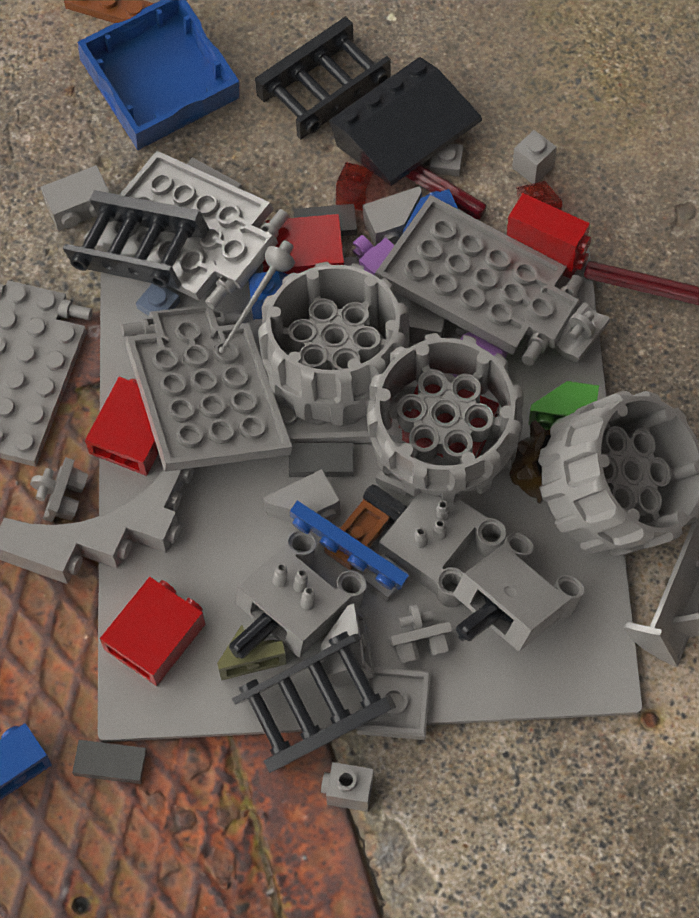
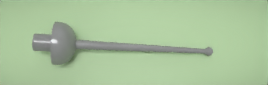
(278, 260)

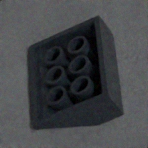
(404, 121)

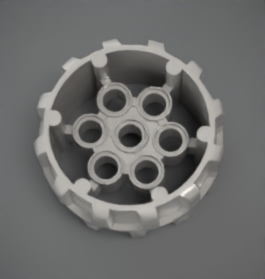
(327, 308)
(475, 371)
(622, 473)

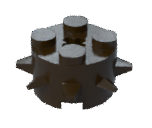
(526, 470)

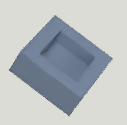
(157, 299)

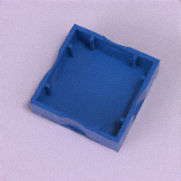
(158, 71)

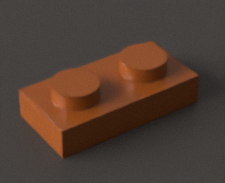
(365, 526)

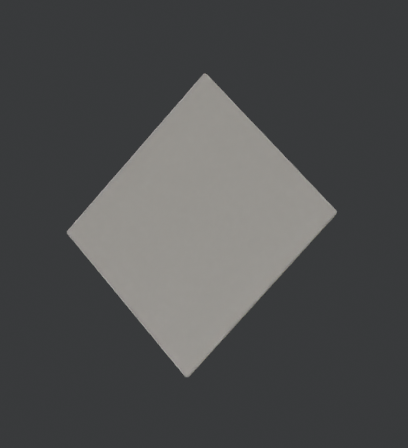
(567, 672)

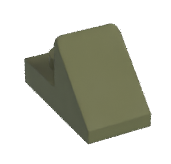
(264, 656)

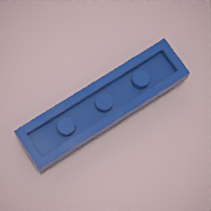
(359, 555)

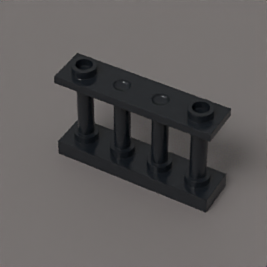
(317, 53)
(136, 213)
(342, 719)

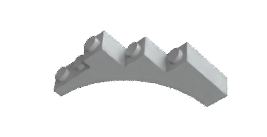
(58, 549)

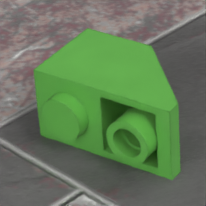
(562, 402)

